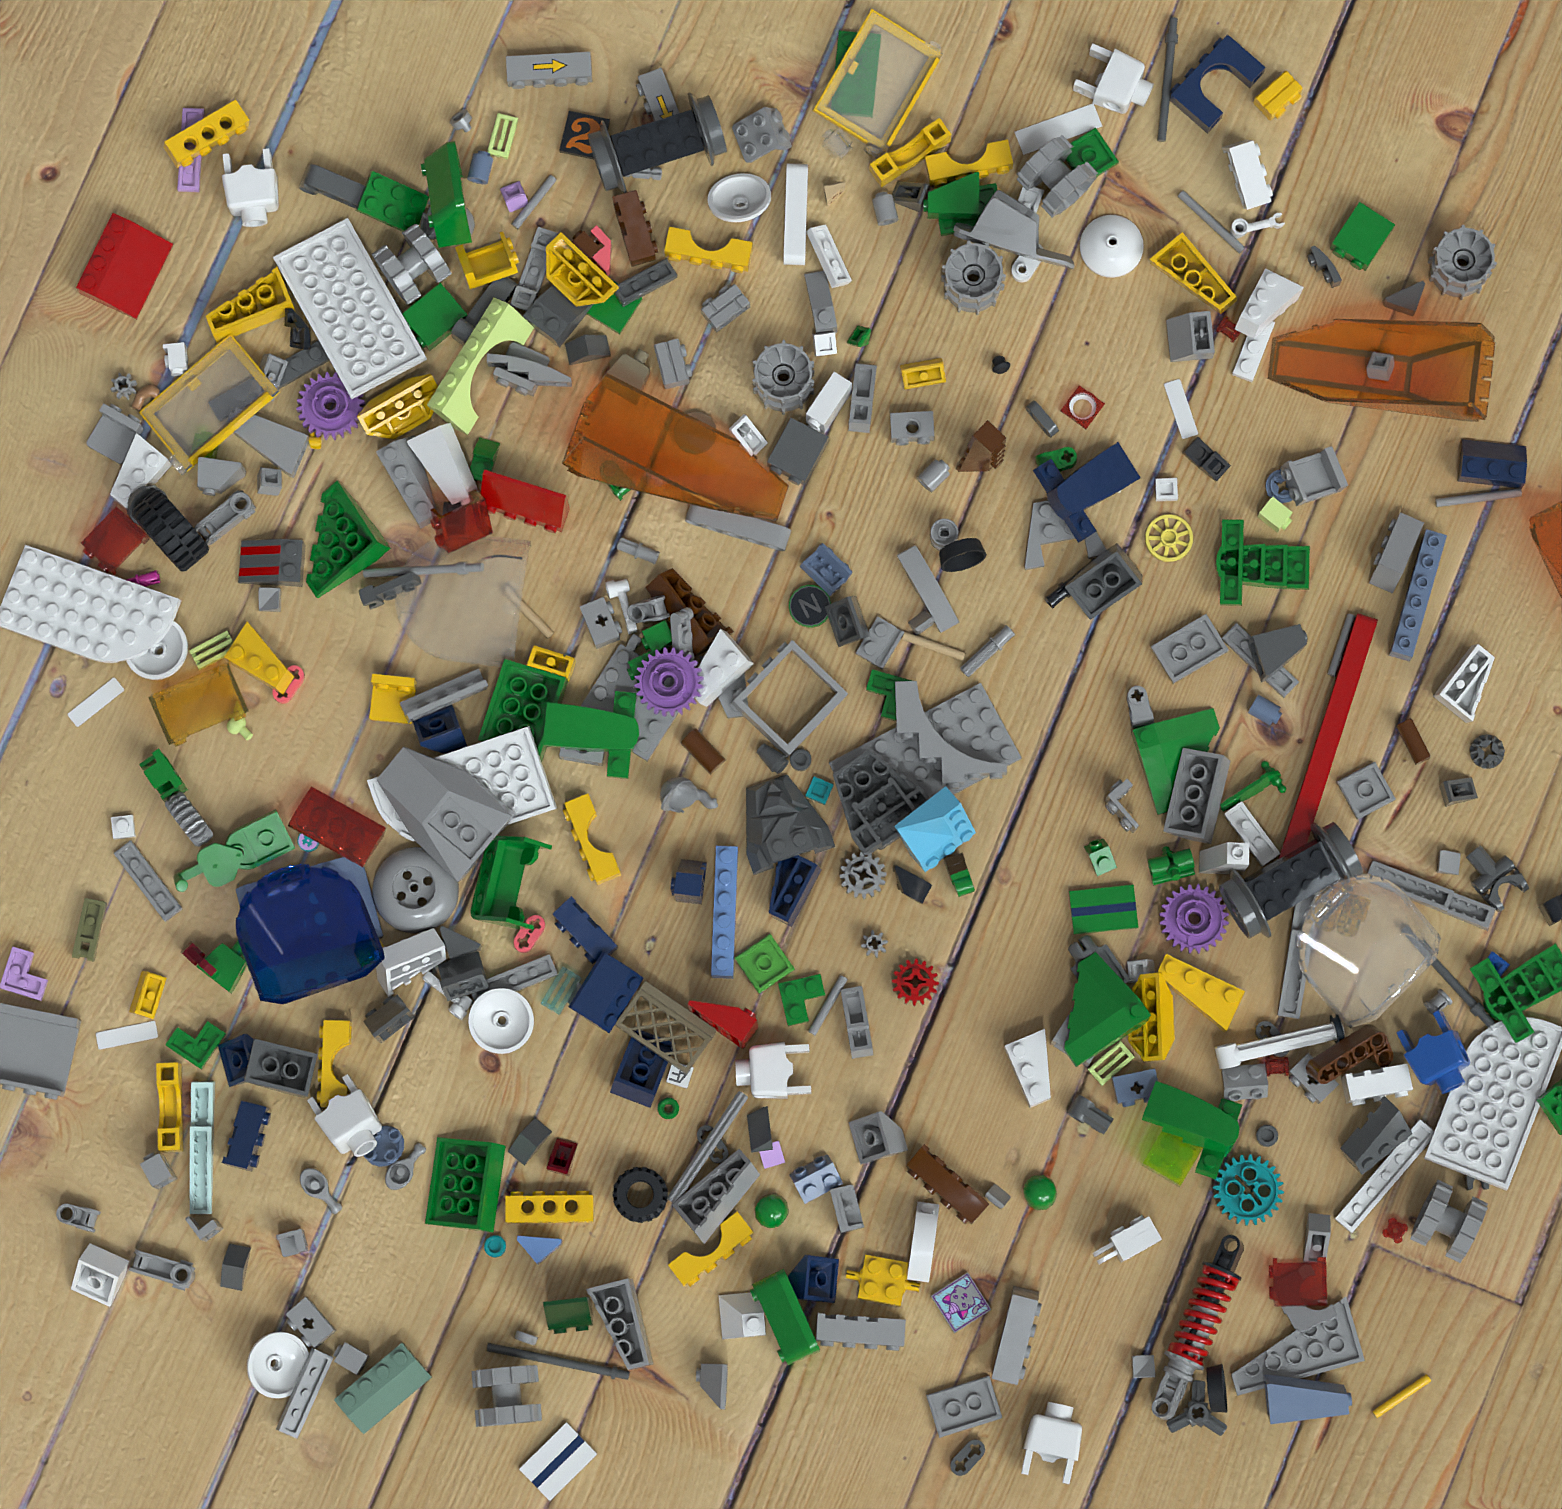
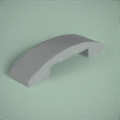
(534, 271)

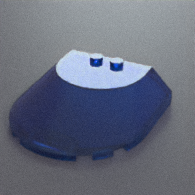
(305, 933)

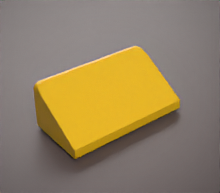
(923, 373)
(147, 994)

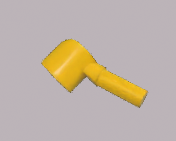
(315, 442)

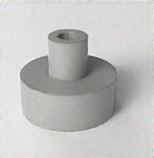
(461, 121)

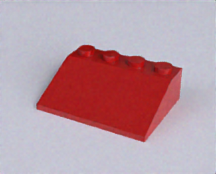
(124, 266)
(524, 502)
(729, 1021)

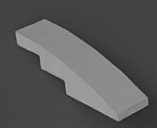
(536, 372)
(927, 588)

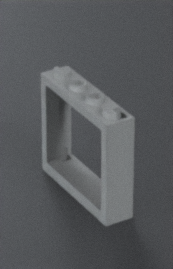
(756, 679)

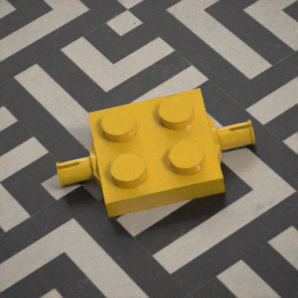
(883, 1280)

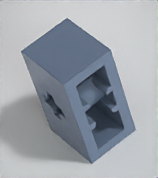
(1123, 1084)

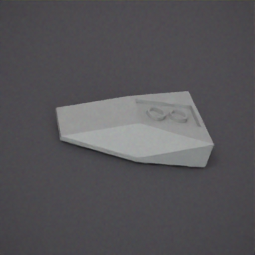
(444, 809)

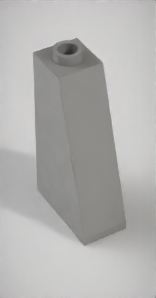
(275, 442)

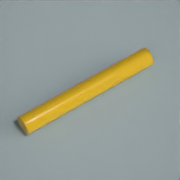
(1405, 1393)

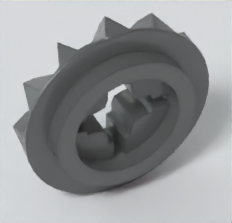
(1477, 753)

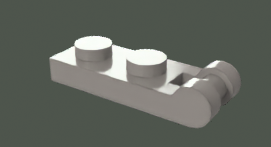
(681, 631)

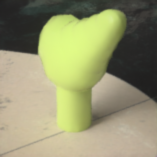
(236, 727)

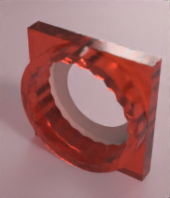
(1081, 393)

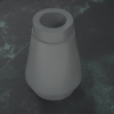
(772, 758)

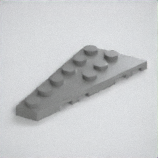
(1305, 1353)

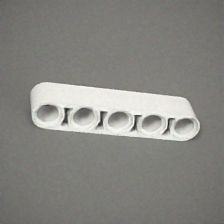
(795, 214)

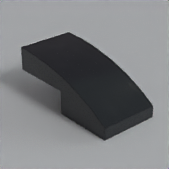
(1205, 459)

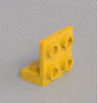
(387, 695)

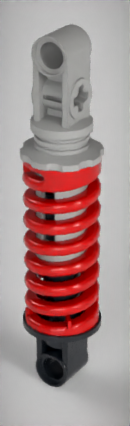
(1198, 1325)

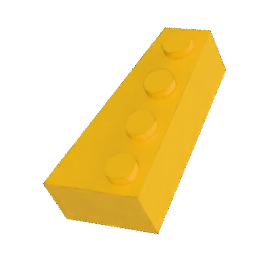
(1191, 271)
(251, 308)
(1204, 992)

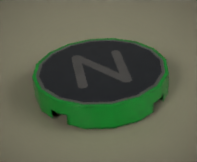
(808, 606)

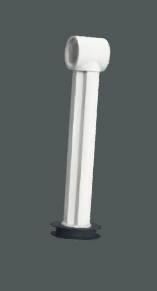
(1232, 1055)

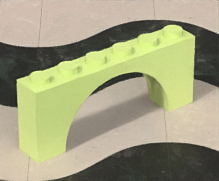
(452, 396)

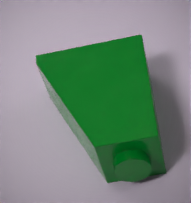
(954, 199)

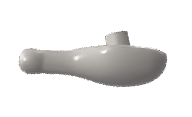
(401, 1171)
(316, 1186)

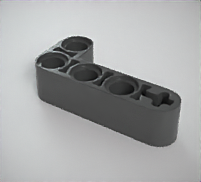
(332, 185)
(501, 289)

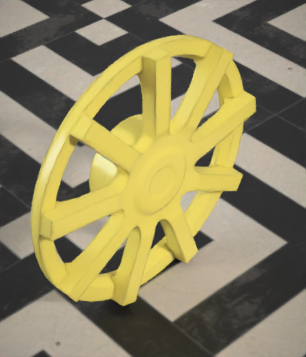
(1169, 538)

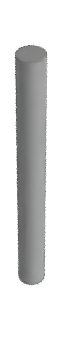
(1211, 222)
(1480, 497)

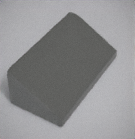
(759, 1130)

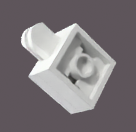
(1131, 1240)

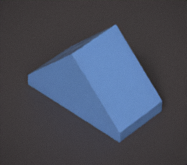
(539, 1247)

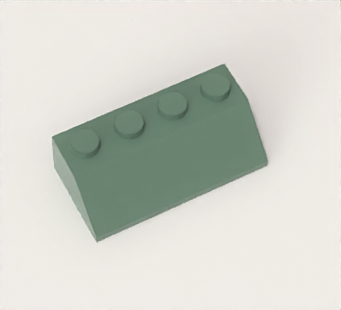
(382, 1388)

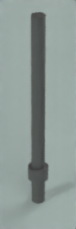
(1171, 40)
(1477, 1009)

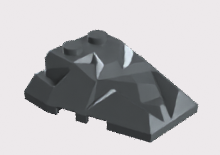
(875, 800)
(781, 824)

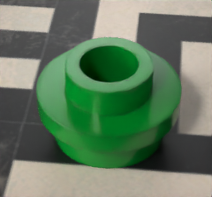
(668, 1101)

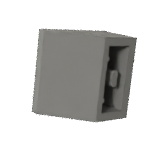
(1190, 337)

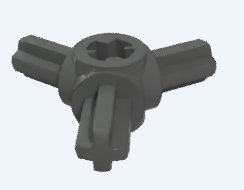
(1207, 1419)

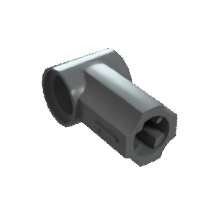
(1086, 1112)

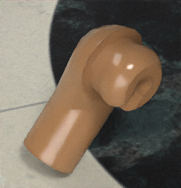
(142, 394)

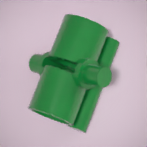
(1171, 865)

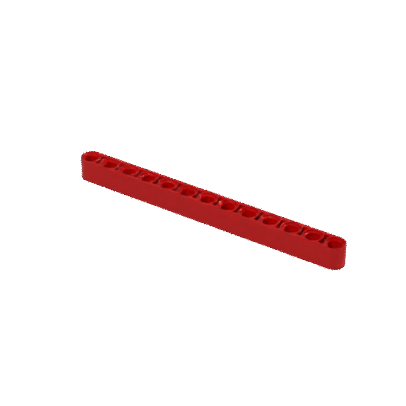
(1329, 733)

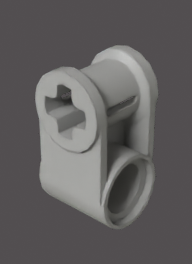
(648, 610)
(1141, 711)
(79, 1217)

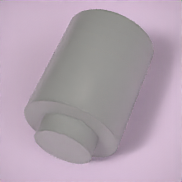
(884, 209)
(934, 475)

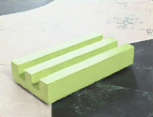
(498, 153)
(194, 651)
(1096, 1075)

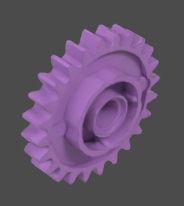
(328, 421)
(684, 687)
(1199, 903)

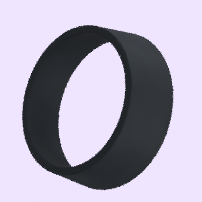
(952, 563)
(1216, 1388)

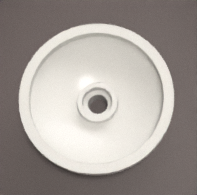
(739, 197)
(1111, 259)
(161, 666)
(496, 1036)
(290, 1359)

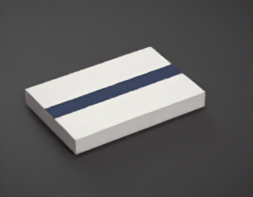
(558, 1461)

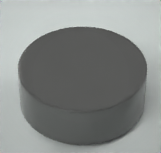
(800, 760)
(1267, 1135)

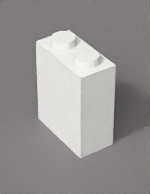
(828, 403)

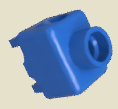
(1437, 1057)

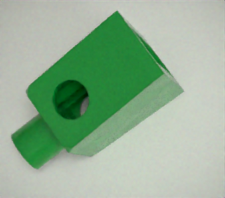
(228, 964)

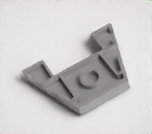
(1049, 528)

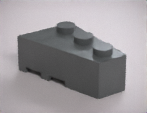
(1377, 1137)

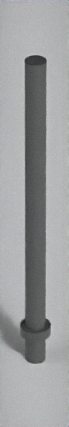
(558, 1361)

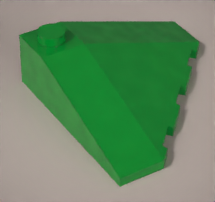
(345, 541)
(1161, 748)
(1101, 1012)

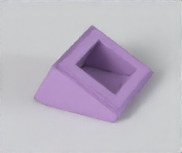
(514, 196)
(772, 1157)

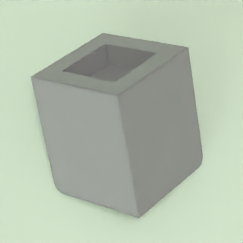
(292, 1242)

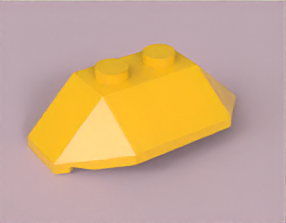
(576, 274)
(399, 408)
(1156, 1036)

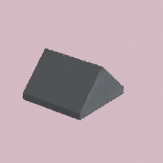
(847, 621)

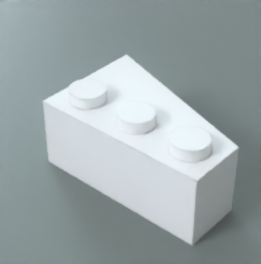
(1248, 173)
(1269, 300)
(1465, 683)
(409, 958)
(1030, 1066)
(1376, 1084)

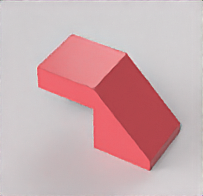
(603, 257)

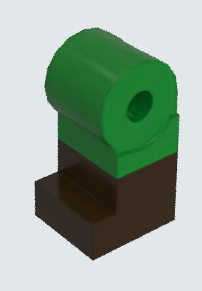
(959, 874)

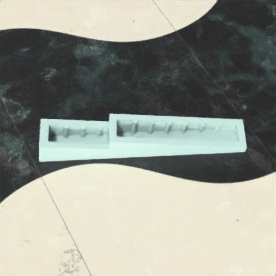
(201, 1146)

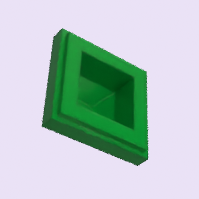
(860, 337)

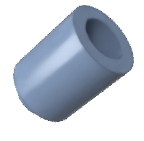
(480, 168)
(1265, 710)

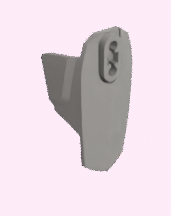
(1010, 228)

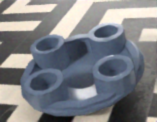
(388, 1148)

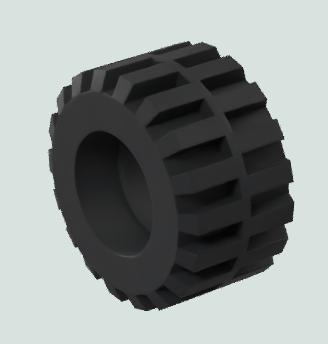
(635, 1175)

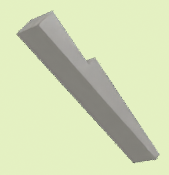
(1437, 897)
(1293, 978)

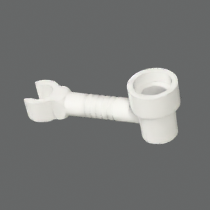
(1245, 227)
(619, 590)
(459, 1006)

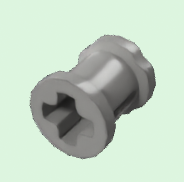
(1438, 1002)

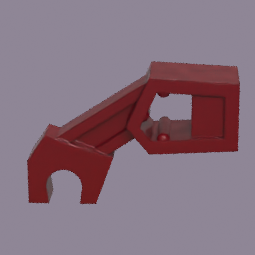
(196, 956)

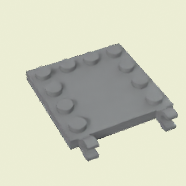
(616, 678)

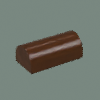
(1413, 741)
(703, 751)

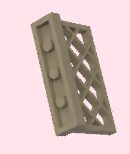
(675, 1011)

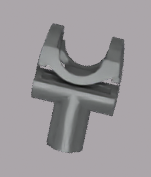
(1494, 875)

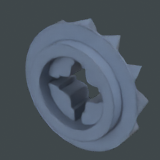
(1272, 488)

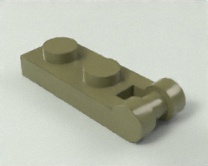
(89, 929)

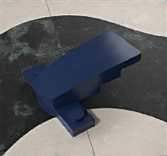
(1086, 487)

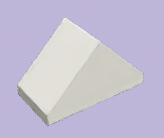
(748, 435)

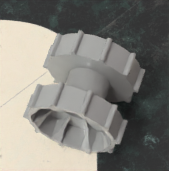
(1049, 168)
(1466, 245)
(977, 260)
(411, 264)
(788, 360)
(1457, 1225)
(506, 1395)

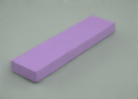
(190, 176)

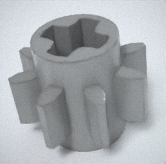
(122, 380)
(870, 948)

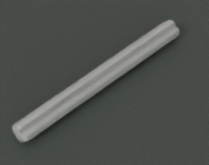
(707, 1147)

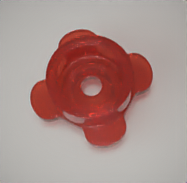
(1401, 1229)

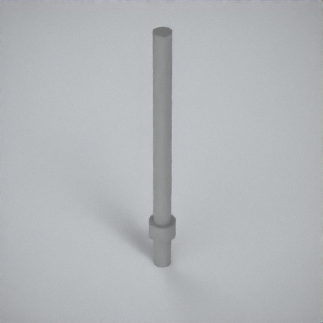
(460, 568)

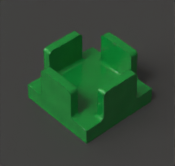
(162, 775)

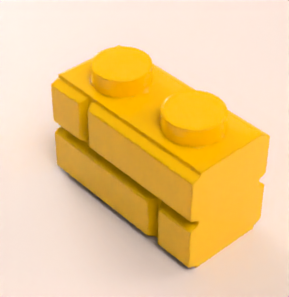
(1278, 96)
(551, 662)

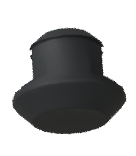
(1000, 365)

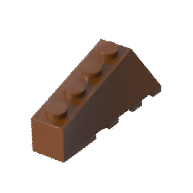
(984, 450)
(679, 596)
(947, 1185)

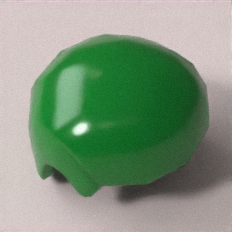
(1040, 1192)
(771, 1210)

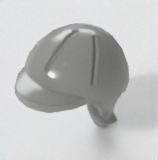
(682, 793)

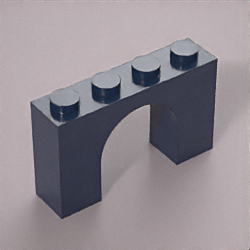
(1225, 56)

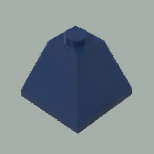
(440, 731)
(235, 1058)
(815, 1279)

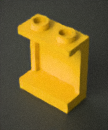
(488, 262)

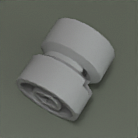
(943, 533)

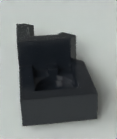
(299, 330)
(911, 885)

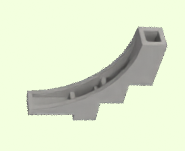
(932, 748)

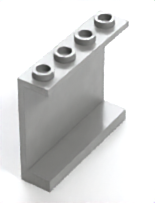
(36, 1050)

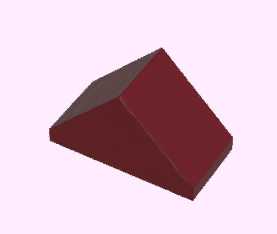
(562, 1157)

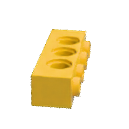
(230, 113)
(583, 1214)

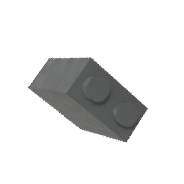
(797, 452)

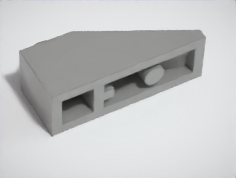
(821, 302)

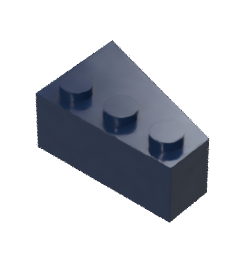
(689, 881)
(791, 888)
(584, 930)
(247, 1136)

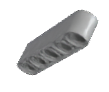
(740, 527)

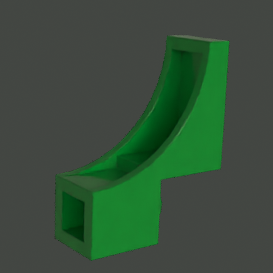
(654, 638)

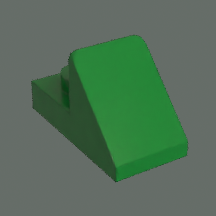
(483, 457)

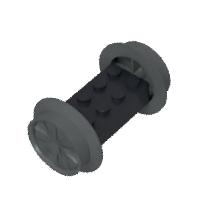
(657, 143)
(1289, 879)

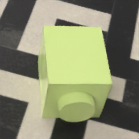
(1275, 515)

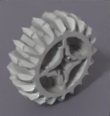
(189, 819)

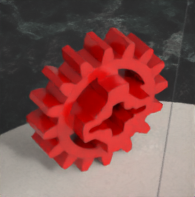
(926, 983)

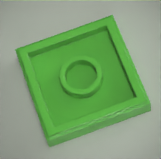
(764, 963)

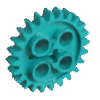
(1233, 1203)

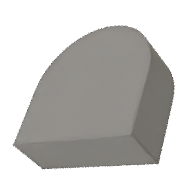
(521, 1336)

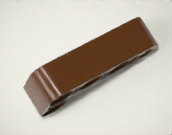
(1350, 1051)

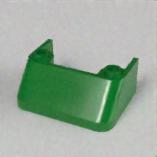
(446, 196)
(501, 880)
(785, 1317)

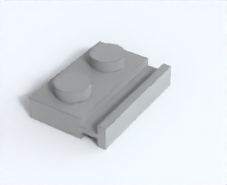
(881, 643)

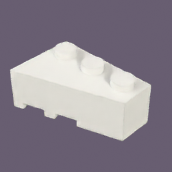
(140, 468)
(721, 667)

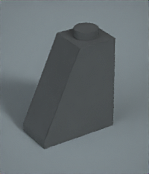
(1276, 648)

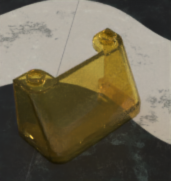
(198, 703)

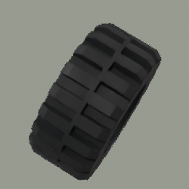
(170, 530)

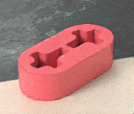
(293, 687)
(533, 937)

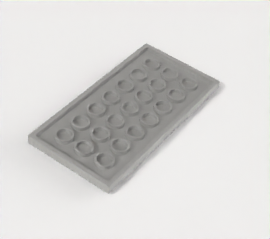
(964, 722)

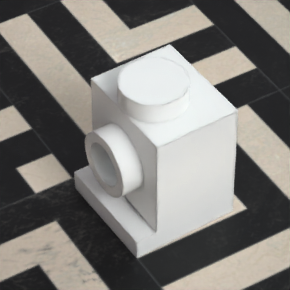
(177, 358)

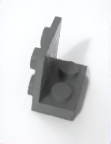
(462, 976)

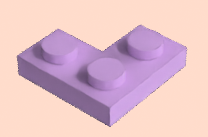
(17, 978)

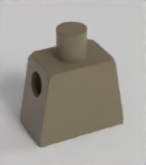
(632, 369)

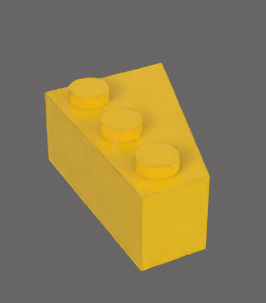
(258, 660)

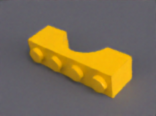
(898, 162)
(943, 169)
(734, 255)
(602, 864)
(335, 1036)
(170, 1104)
(689, 1267)

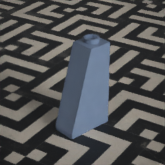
(1303, 1399)

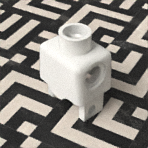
(1118, 84)
(251, 190)
(769, 1070)
(349, 1121)
(1053, 1438)

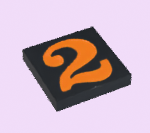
(575, 136)

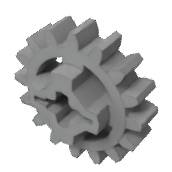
(872, 878)

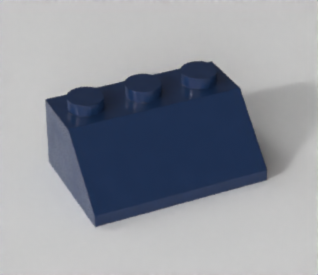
(1492, 464)
(605, 992)

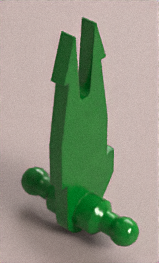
(1270, 777)

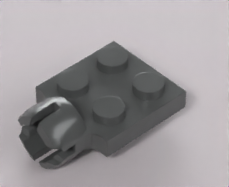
(1089, 949)

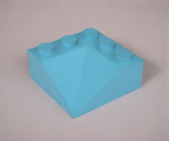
(935, 829)

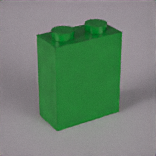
(1362, 237)
(433, 317)

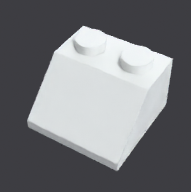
(99, 1274)

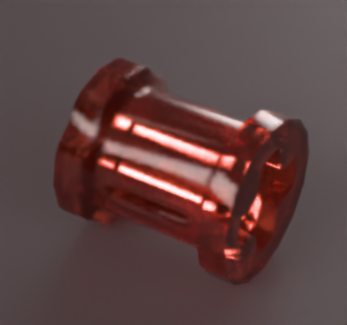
(1227, 323)
(1277, 1066)

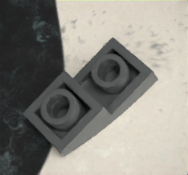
(1321, 261)

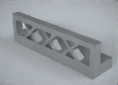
(443, 695)

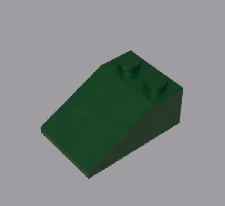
(568, 1314)

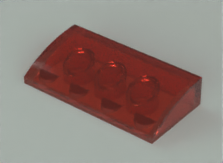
(337, 827)

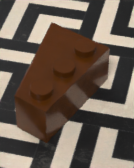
(634, 228)

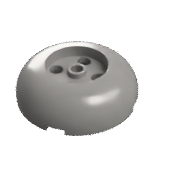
(407, 914)

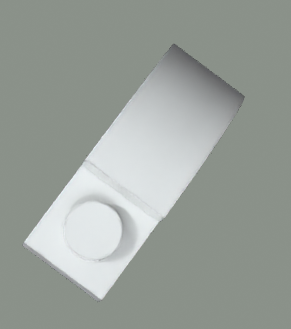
(923, 1242)

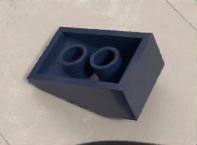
(641, 1071)

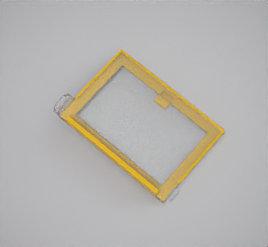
(878, 82)
(209, 403)

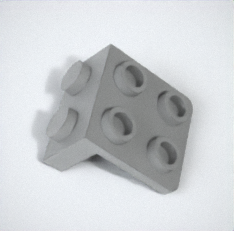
(761, 134)
(520, 384)
(114, 433)
(1117, 791)

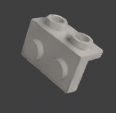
(1245, 1082)

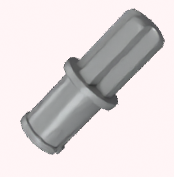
(638, 550)

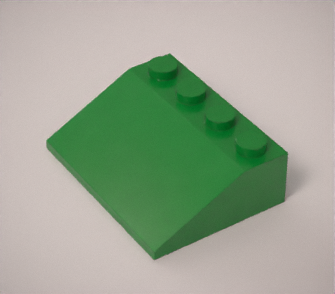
(522, 701)
(465, 1184)

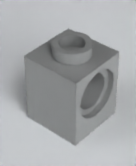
(350, 1358)

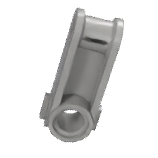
(225, 517)
(163, 1269)

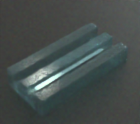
(552, 1006)

